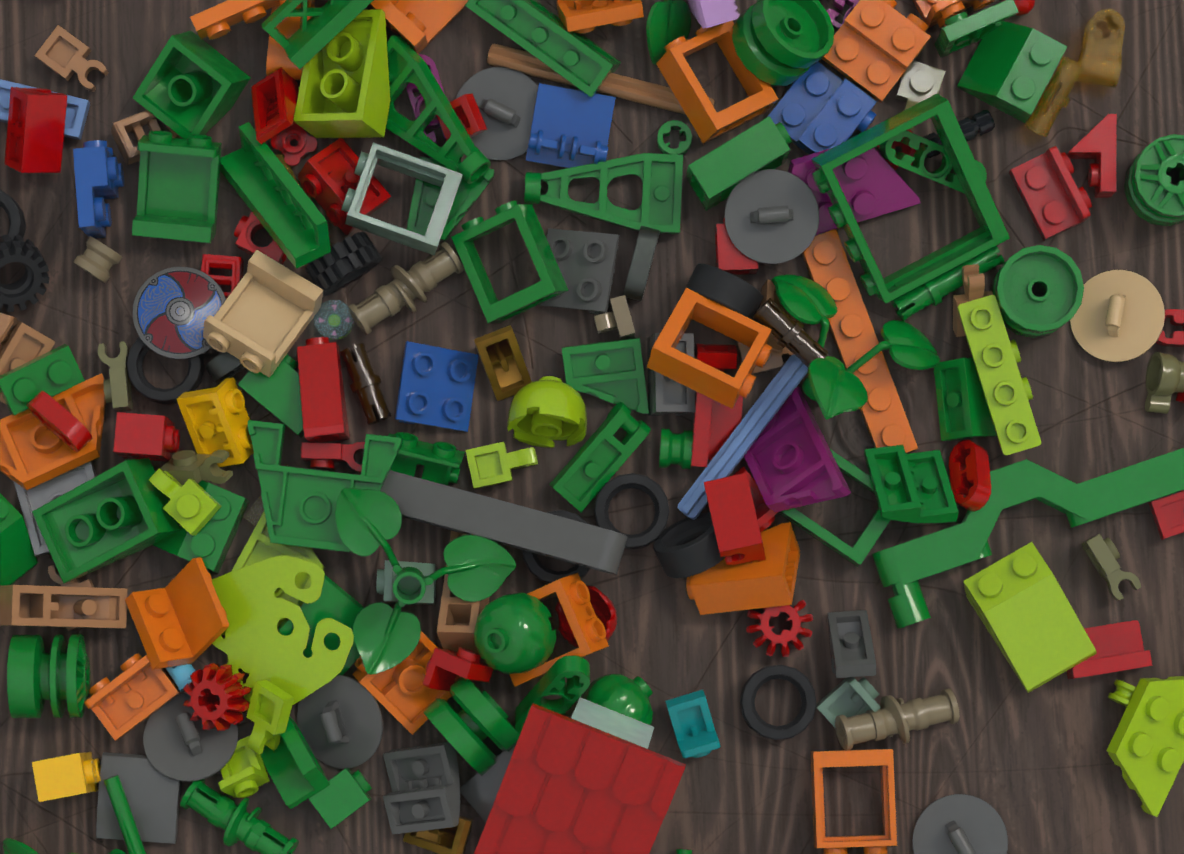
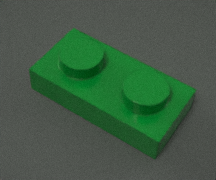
(47, 373)

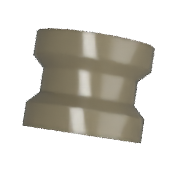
(97, 259)

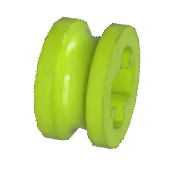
(1122, 693)

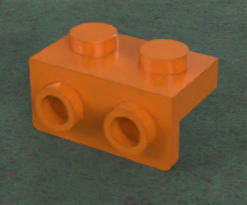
(585, 15)
(130, 696)

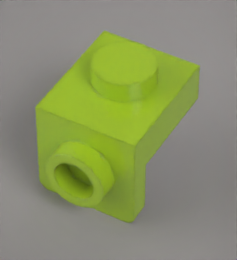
(243, 772)

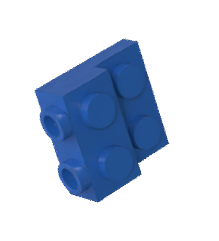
(823, 110)
(96, 179)

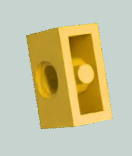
(66, 776)

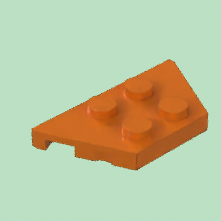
(35, 454)

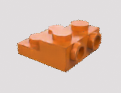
(877, 46)
(402, 686)

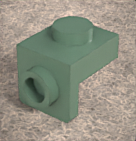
(849, 699)

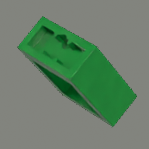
(753, 150)
(551, 283)
(867, 538)

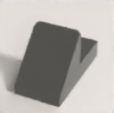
(851, 644)

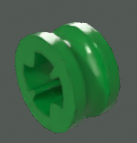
(665, 130)

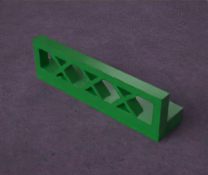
(317, 31)
(547, 39)
(276, 199)

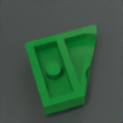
(965, 30)
(426, 196)
(608, 371)

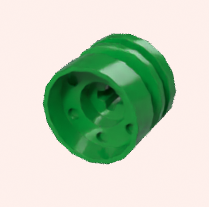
(1149, 186)
(47, 676)

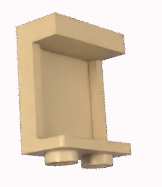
(263, 315)

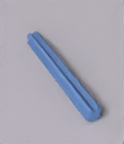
(744, 434)

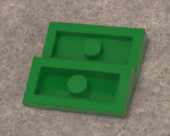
(911, 485)
(332, 604)

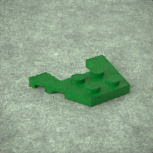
(303, 501)

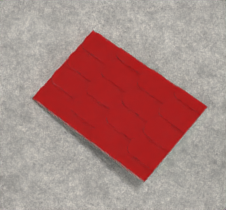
(581, 786)

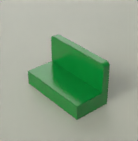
(961, 401)
(294, 767)

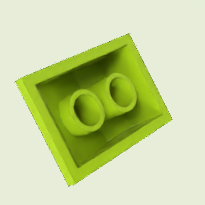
(347, 83)
(1029, 617)

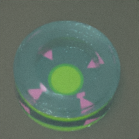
(333, 320)

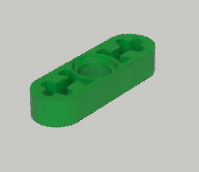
(905, 160)
(553, 683)

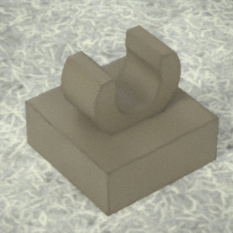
(617, 319)

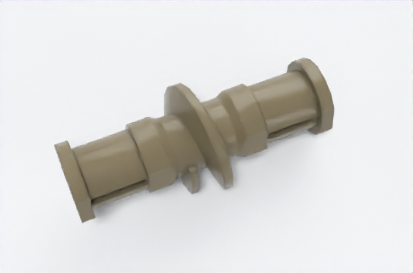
(405, 287)
(897, 718)

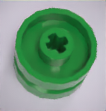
(782, 38)
(1053, 275)
(473, 724)

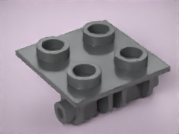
(586, 266)

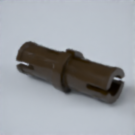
(789, 333)
(365, 383)

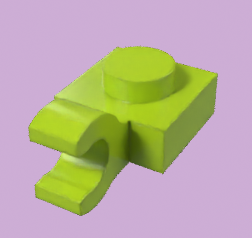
(493, 465)
(188, 503)
(270, 713)

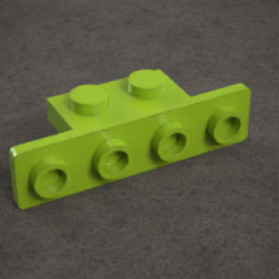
(999, 375)

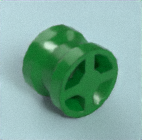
(675, 448)

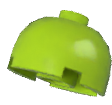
(547, 412)

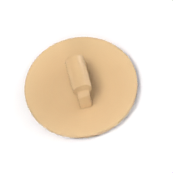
(1118, 316)

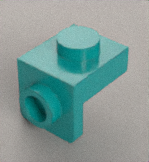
(693, 724)

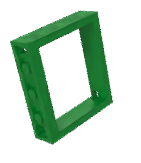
(991, 229)

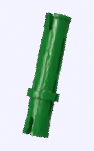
(944, 284)

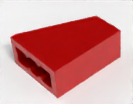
(322, 391)

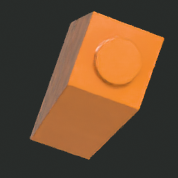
(750, 583)

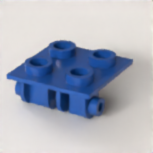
(569, 127)
(436, 387)

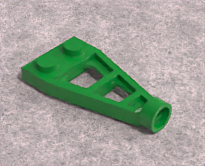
(408, 67)
(660, 191)

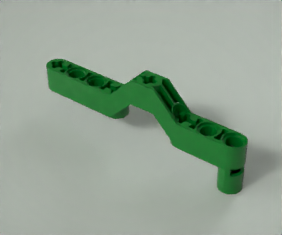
(1013, 485)

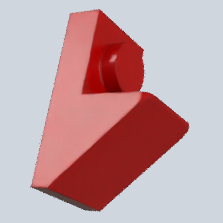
(1101, 146)

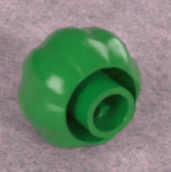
(622, 695)

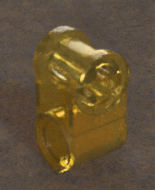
(1099, 54)

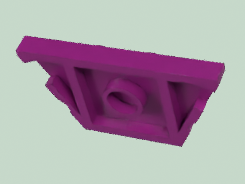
(867, 183)
(794, 459)

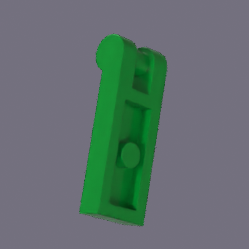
(600, 457)

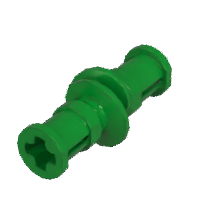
(236, 821)

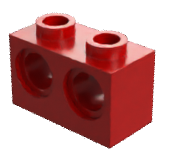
(145, 437)

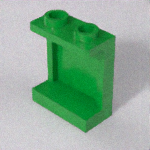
(177, 187)

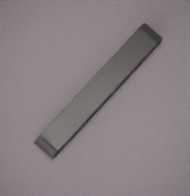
(506, 523)

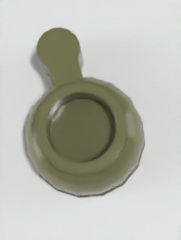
(1163, 378)

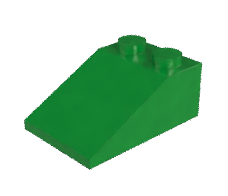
(105, 519)

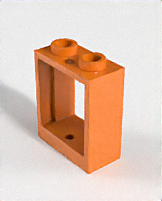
(692, 96)
(696, 374)
(585, 625)
(841, 758)

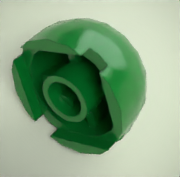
(514, 633)

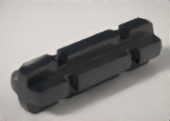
(980, 123)

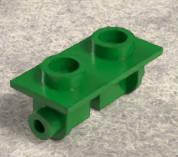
(439, 459)

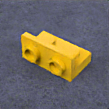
(218, 421)

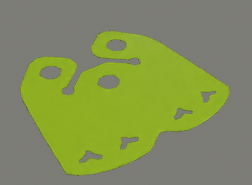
(253, 634)

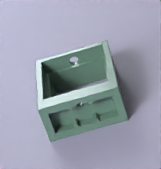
(413, 167)

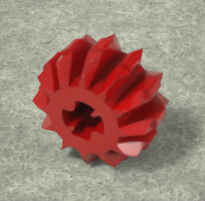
(785, 635)
(221, 682)

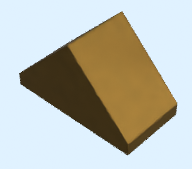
(503, 362)
(443, 840)

